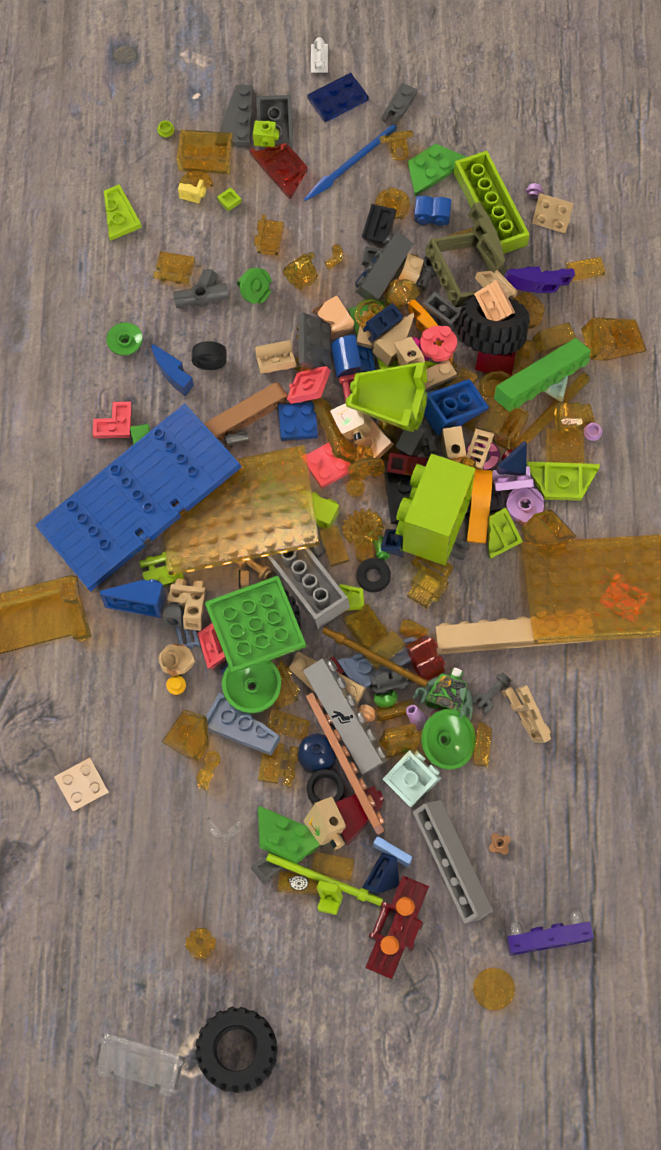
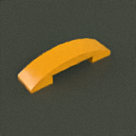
(480, 506)

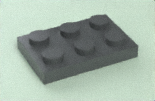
(314, 342)

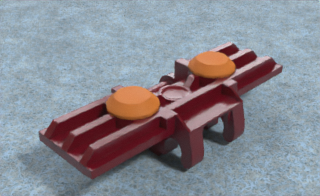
(404, 928)

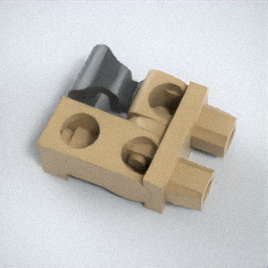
(188, 598)

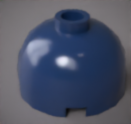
(316, 753)

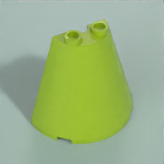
(391, 395)

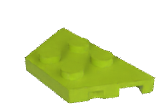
(562, 480)

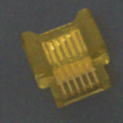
(426, 588)

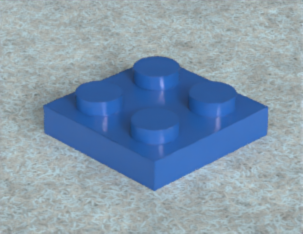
(297, 421)

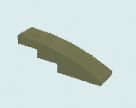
(488, 243)

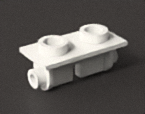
(319, 56)

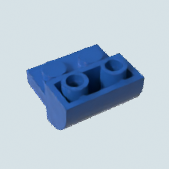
(350, 357)

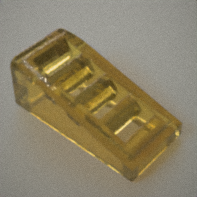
(290, 718)

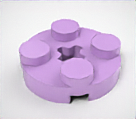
(524, 495)

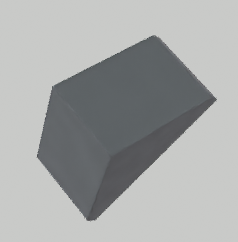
(411, 441)

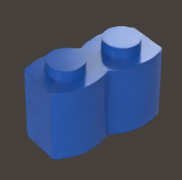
(432, 210)

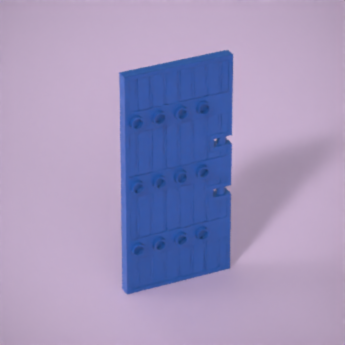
(136, 493)

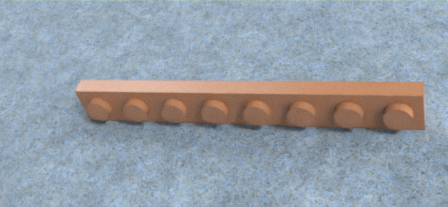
(349, 768)

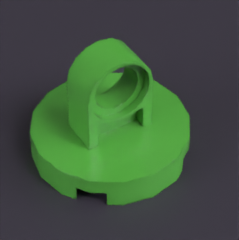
(255, 285)

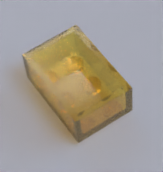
(205, 151)

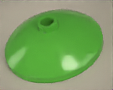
(267, 689)
(457, 736)

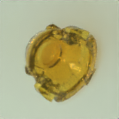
(301, 271)

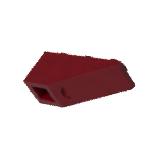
(404, 463)

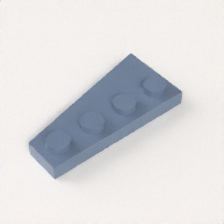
(361, 670)
(240, 727)

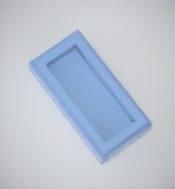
(385, 847)

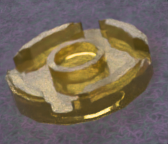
(494, 989)

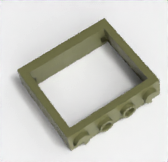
(449, 243)

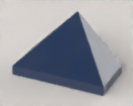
(515, 462)
(392, 543)
(383, 875)

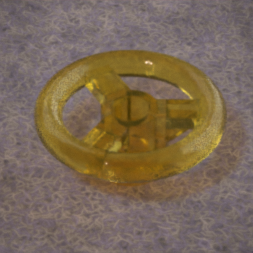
(374, 308)

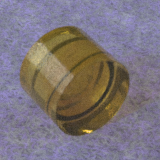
(568, 417)

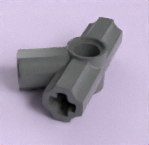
(205, 286)

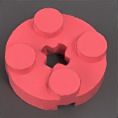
(442, 334)

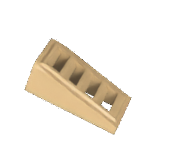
(480, 465)

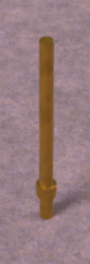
(342, 639)

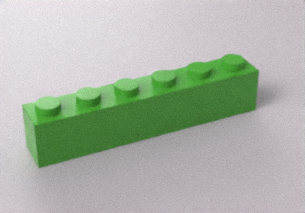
(542, 374)

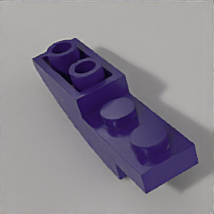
(533, 280)

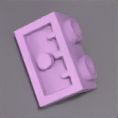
(507, 482)

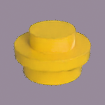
(176, 685)

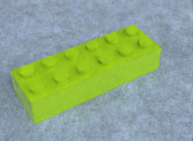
(484, 185)

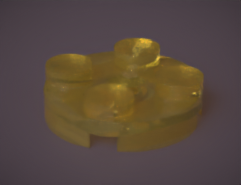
(534, 305)

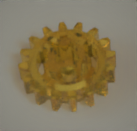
(362, 527)

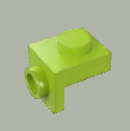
(330, 897)

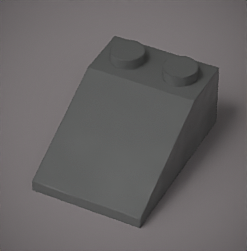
(278, 110)

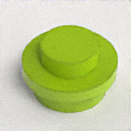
(165, 129)

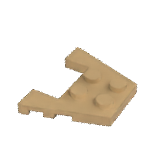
(529, 713)

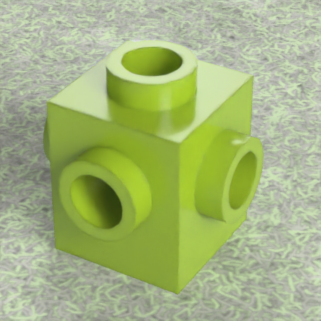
(265, 133)

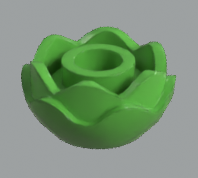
(386, 700)

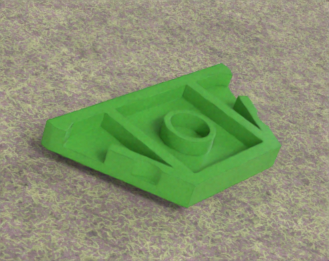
(431, 167)
(284, 836)

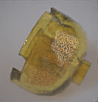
(401, 292)

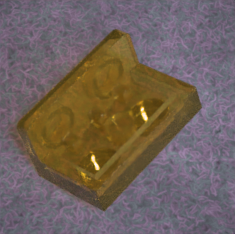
(365, 627)

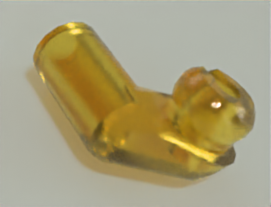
(337, 257)

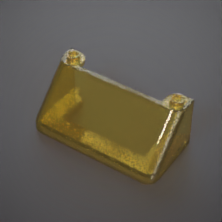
(43, 614)

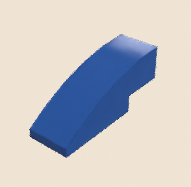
(172, 370)

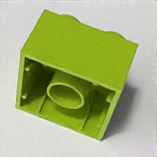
(435, 508)

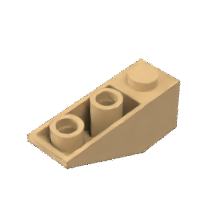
(385, 347)

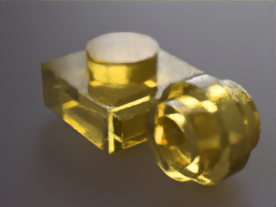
(204, 776)

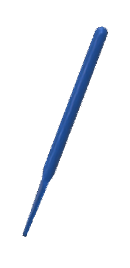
(327, 181)

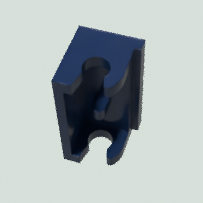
(383, 322)

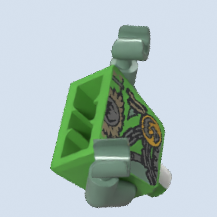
(447, 693)

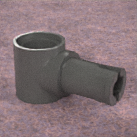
(426, 274)

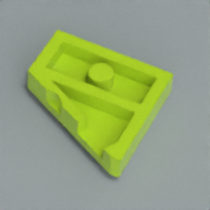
(501, 533)

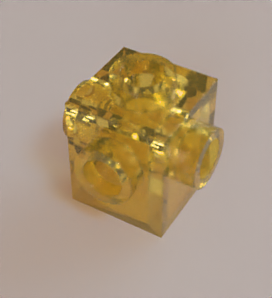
(203, 950)

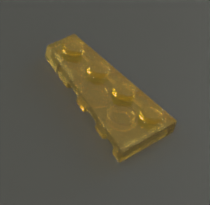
(340, 445)

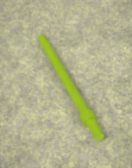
(361, 894)

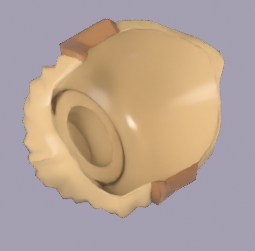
(176, 659)

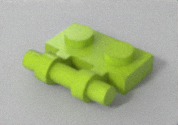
(161, 573)

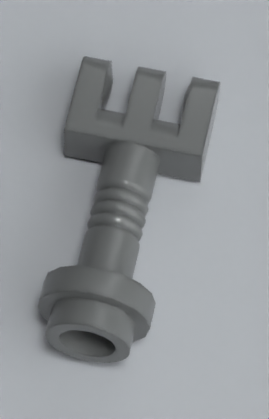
(503, 680)

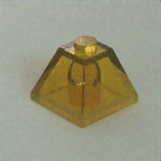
(547, 529)
(189, 735)

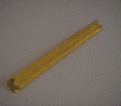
(549, 413)

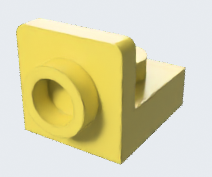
(191, 193)

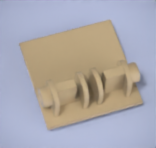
(552, 213)
(81, 784)

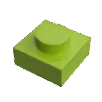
(229, 199)

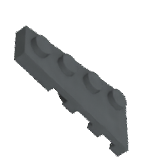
(239, 115)

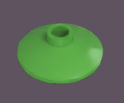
(124, 332)

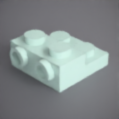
(412, 777)

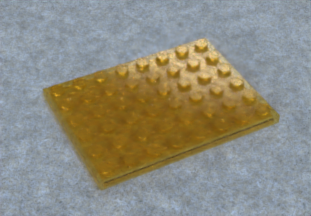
(249, 516)
(594, 588)

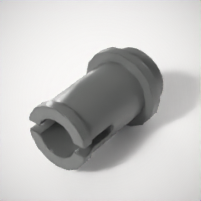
(238, 438)

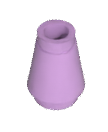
(416, 717)

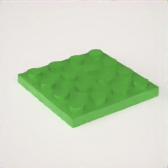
(255, 624)

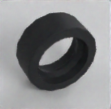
(209, 355)
(325, 773)

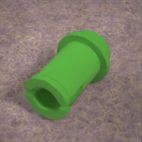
(380, 554)

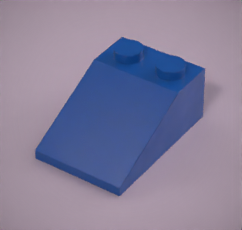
(454, 406)
(137, 597)

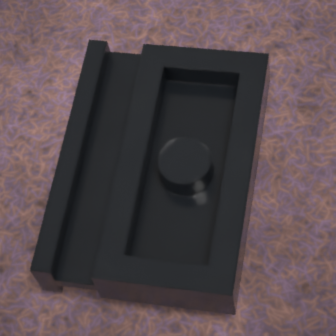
(379, 223)

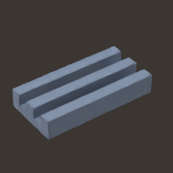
(190, 645)

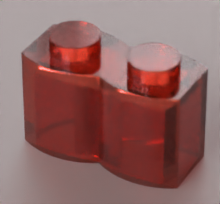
(425, 657)

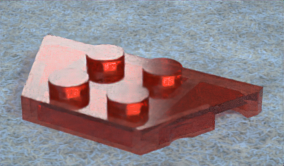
(282, 167)

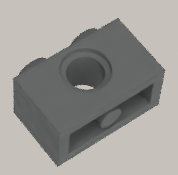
(442, 311)

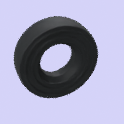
(373, 563)

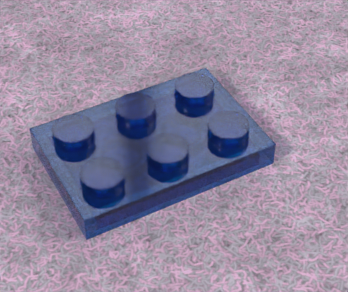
(337, 97)

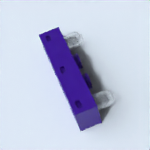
(550, 938)

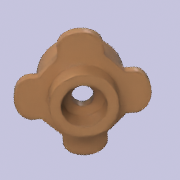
(494, 847)

